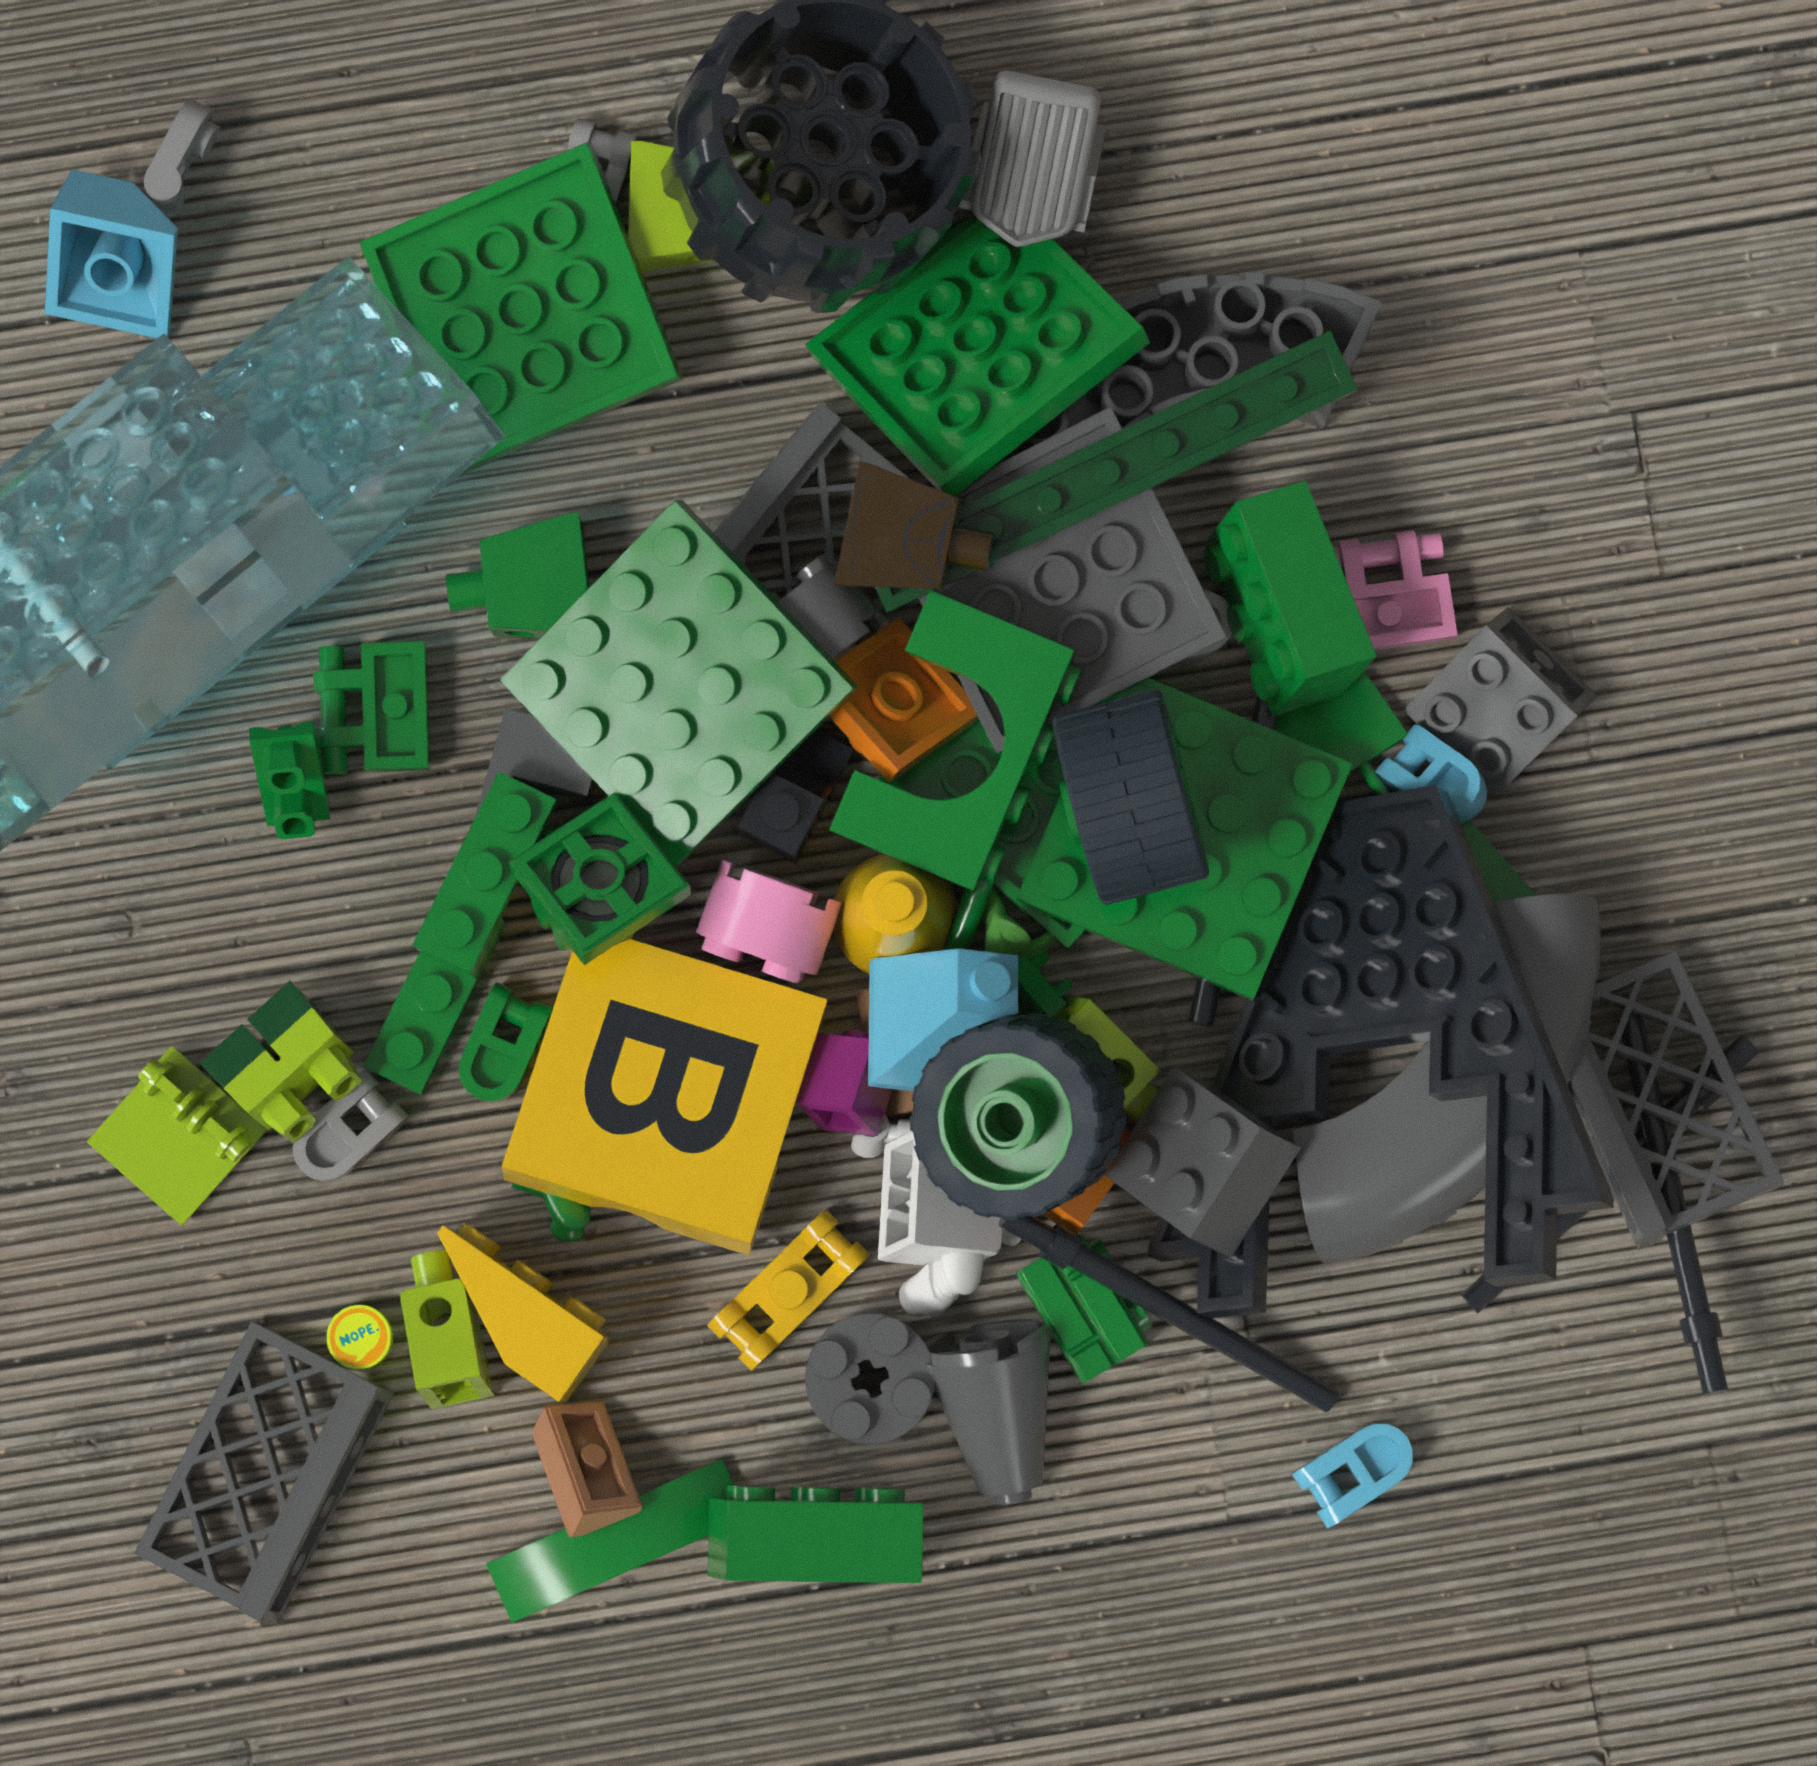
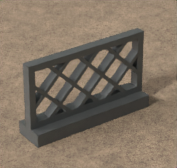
(784, 480)
(1613, 1136)
(312, 1498)

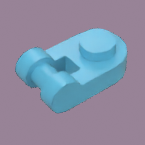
(1447, 770)
(1375, 1456)

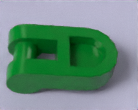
(491, 1066)

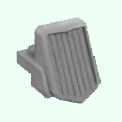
(1036, 157)

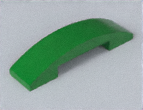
(567, 1566)

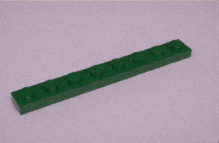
(1151, 452)

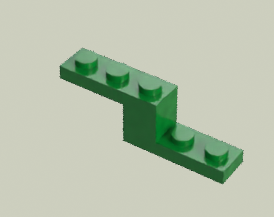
(459, 934)

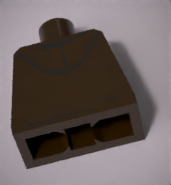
(905, 534)

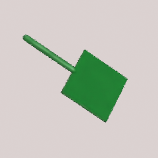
(1349, 727)

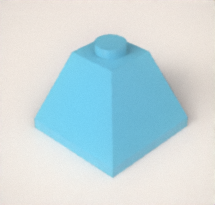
(110, 256)
(926, 1001)

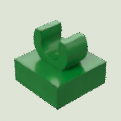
(1035, 992)

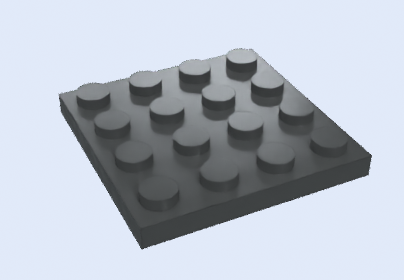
(1103, 587)

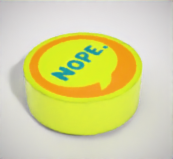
(359, 1337)

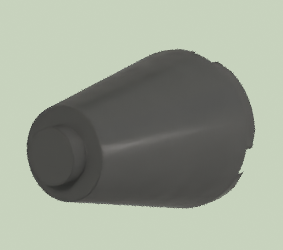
(996, 1402)

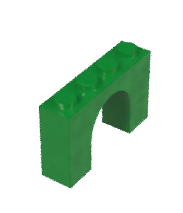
(961, 833)

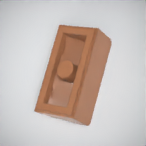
(585, 1466)

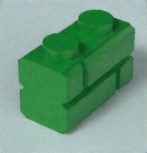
(1084, 1317)

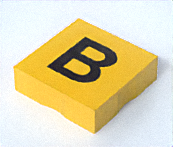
(665, 1091)

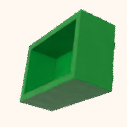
(1288, 599)
(815, 1536)

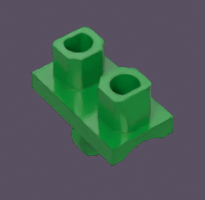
(290, 778)

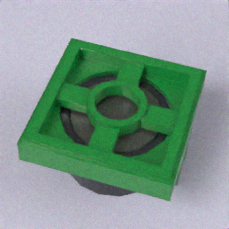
(604, 883)

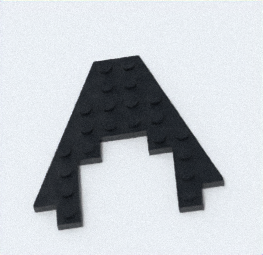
(1395, 951)

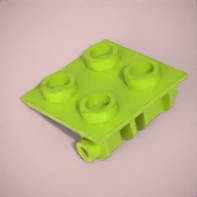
(176, 1135)

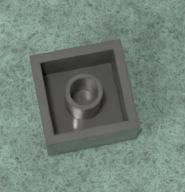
(1202, 1161)

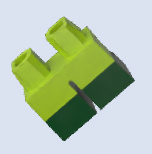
(309, 1057)

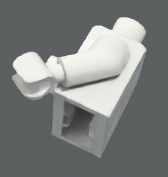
(926, 1226)

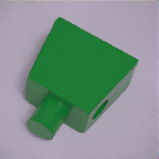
(525, 577)

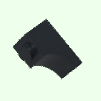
(795, 796)

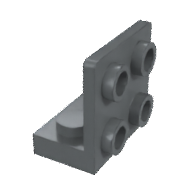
(1501, 700)

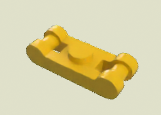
(788, 1290)

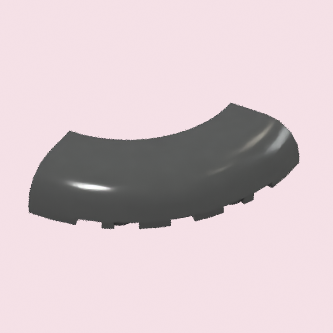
(1212, 331)
(1417, 1159)

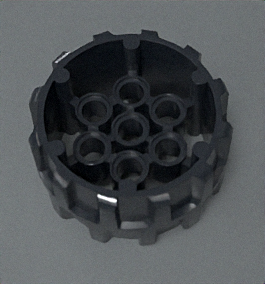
(878, 62)

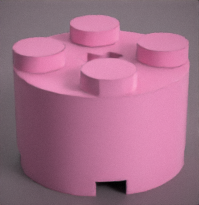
(768, 921)

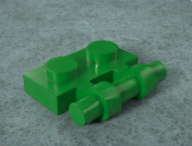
(394, 707)

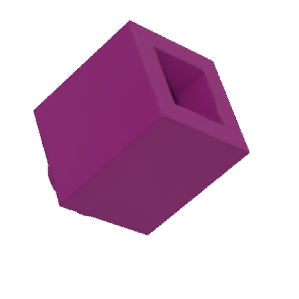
(837, 1086)

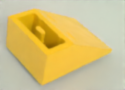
(531, 1330)

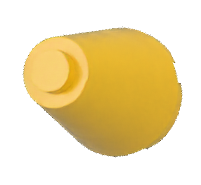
(892, 911)

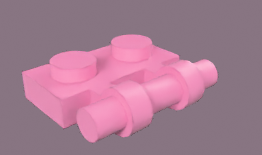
(1405, 609)

